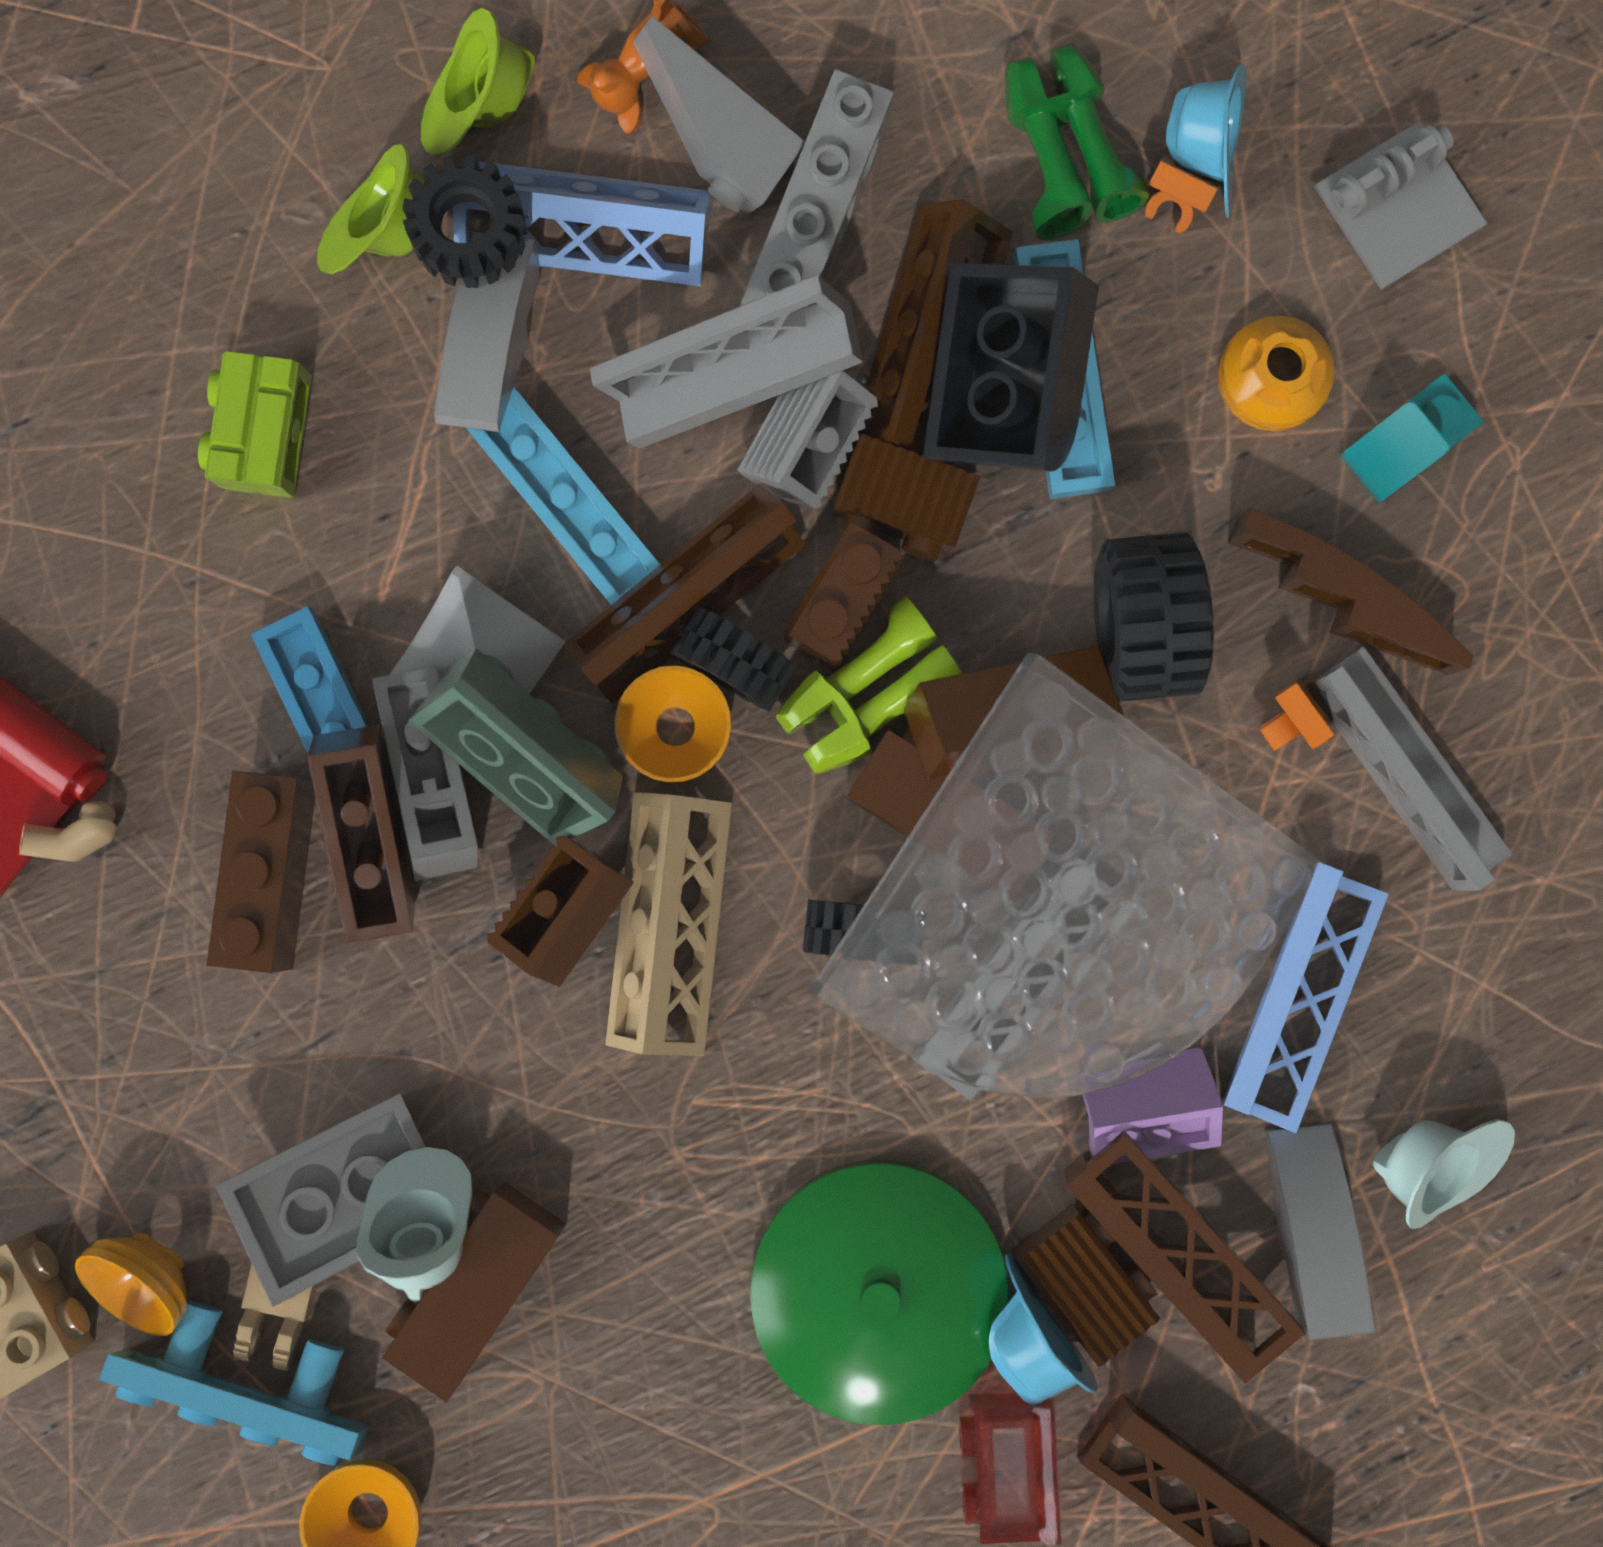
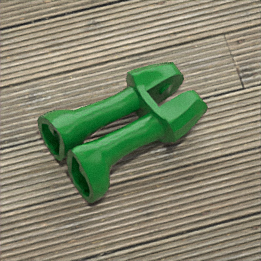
(1065, 204)

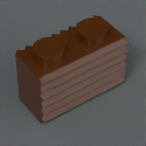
(905, 497)
(843, 596)
(559, 911)
(1087, 1285)

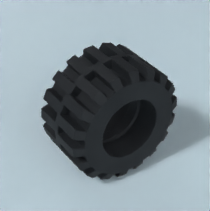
(1154, 616)

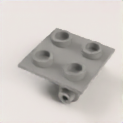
(1401, 203)

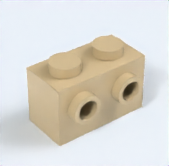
(36, 1314)

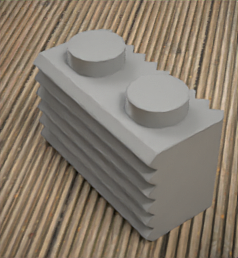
(808, 438)

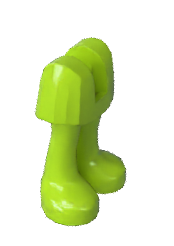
(904, 637)

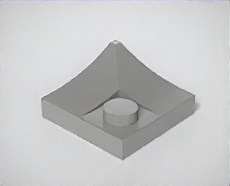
(476, 617)

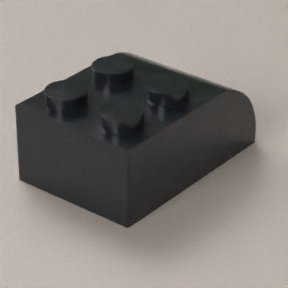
(1010, 365)

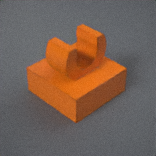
(1182, 187)
(1300, 715)

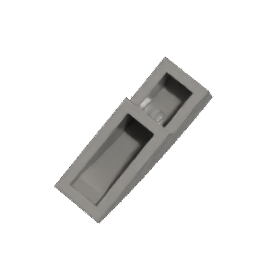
(486, 344)
(1318, 1233)

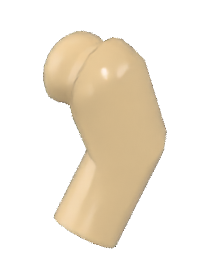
(75, 841)

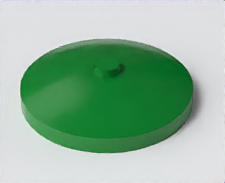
(878, 1292)

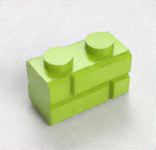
(255, 424)

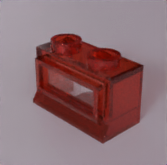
(1013, 1469)

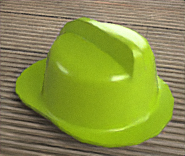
(477, 86)
(371, 216)

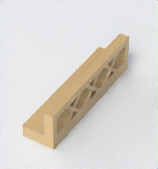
(657, 923)

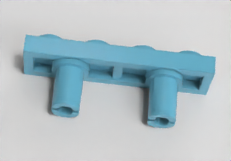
(263, 1416)

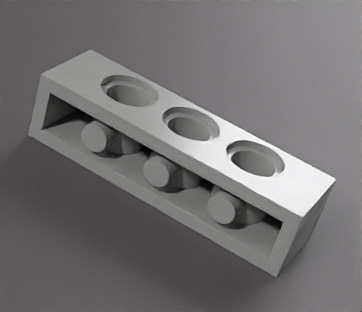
(824, 186)

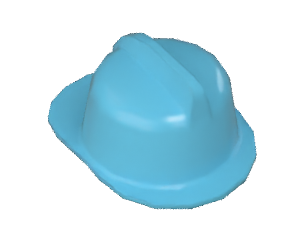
(1207, 128)
(1032, 1347)

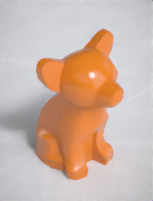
(617, 81)

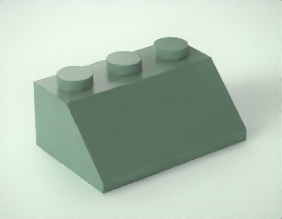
(519, 748)

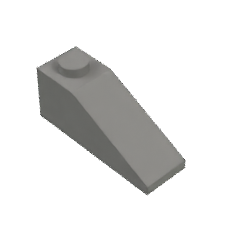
(723, 129)
(425, 780)

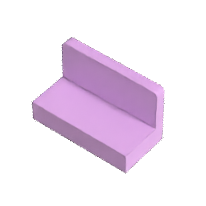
(1161, 1110)

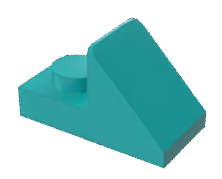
(1412, 438)

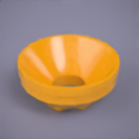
(1259, 396)
(644, 705)
(136, 1282)
(328, 1514)

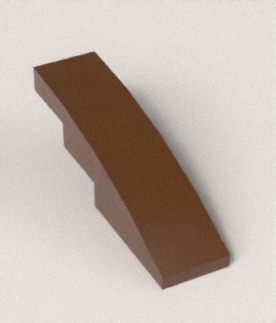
(1366, 603)

